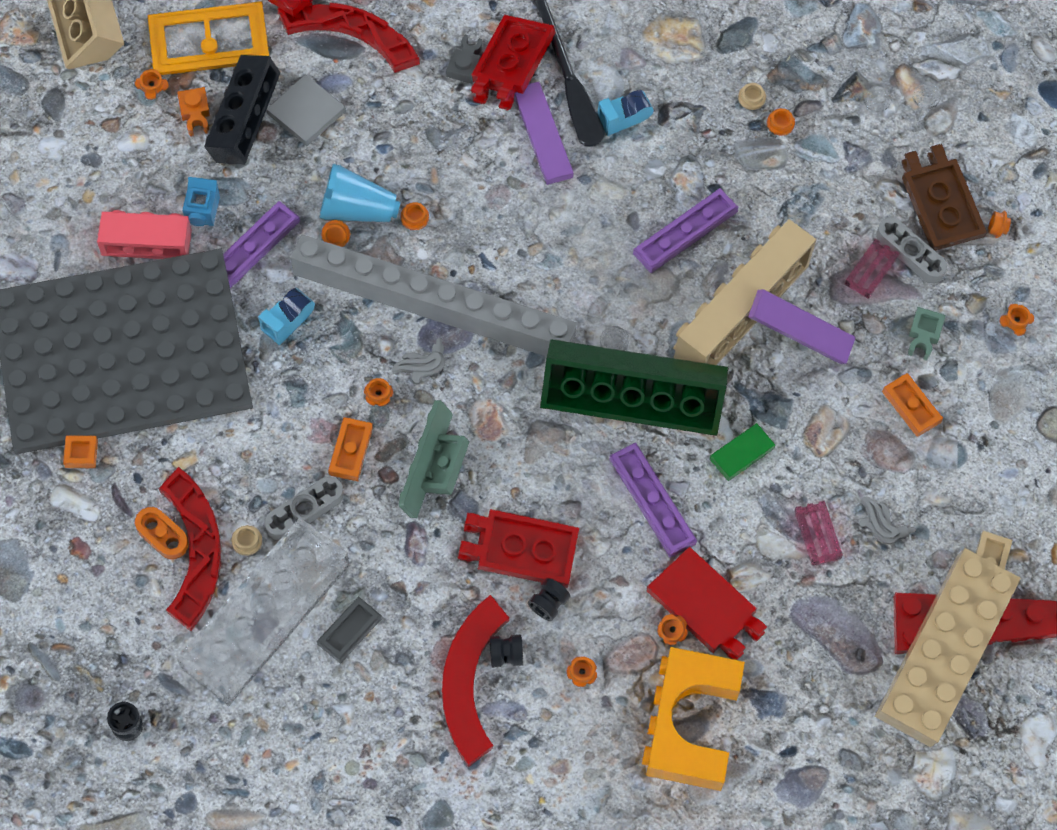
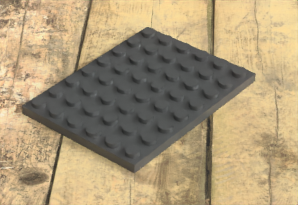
(120, 351)

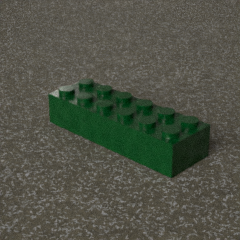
(634, 387)

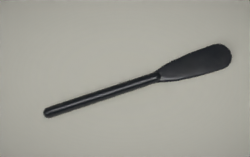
(581, 109)

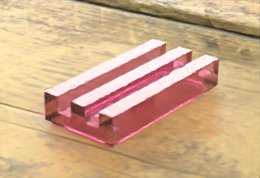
(883, 251)
(811, 509)

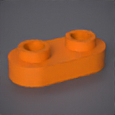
(162, 534)

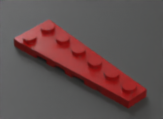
(1020, 621)

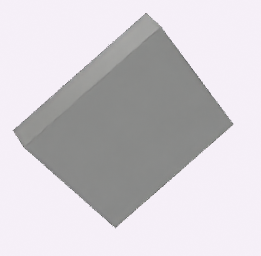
(306, 110)

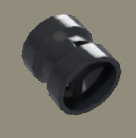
(549, 599)
(506, 650)
(122, 715)

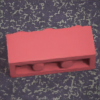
(144, 235)

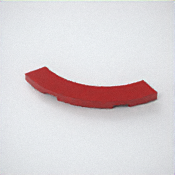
(356, 23)
(203, 548)
(460, 675)

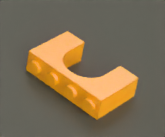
(669, 753)

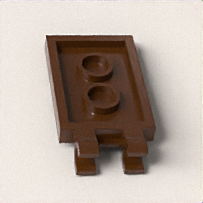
(942, 199)

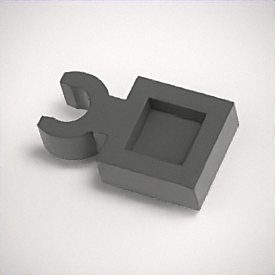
(464, 61)

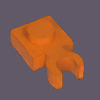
(194, 108)

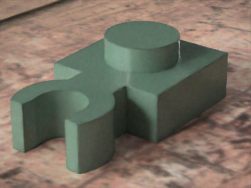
(926, 329)

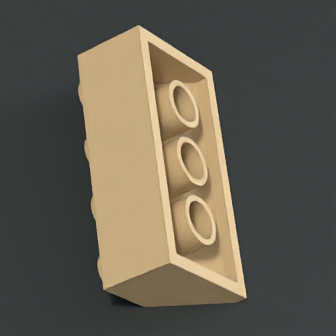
(85, 30)

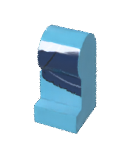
(624, 111)
(286, 315)

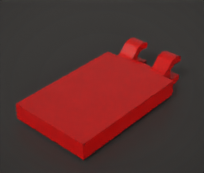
(510, 59)
(521, 546)
(707, 603)

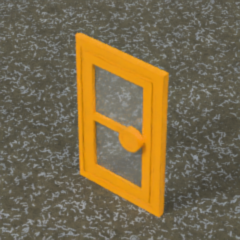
(206, 37)

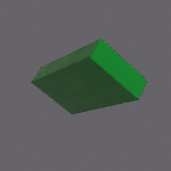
(742, 452)

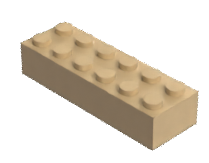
(726, 319)
(947, 647)

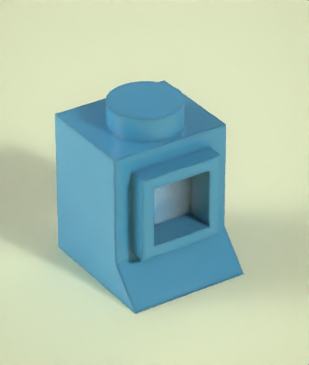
(201, 201)

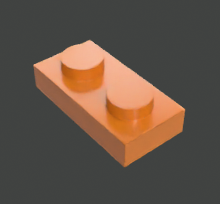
(912, 405)
(350, 449)

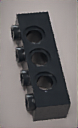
(242, 109)

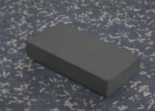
(349, 630)

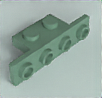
(435, 462)

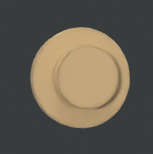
(752, 96)
(246, 540)

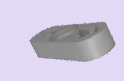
(911, 238)
(317, 488)

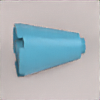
(356, 198)

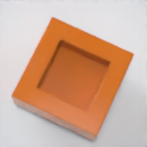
(80, 452)

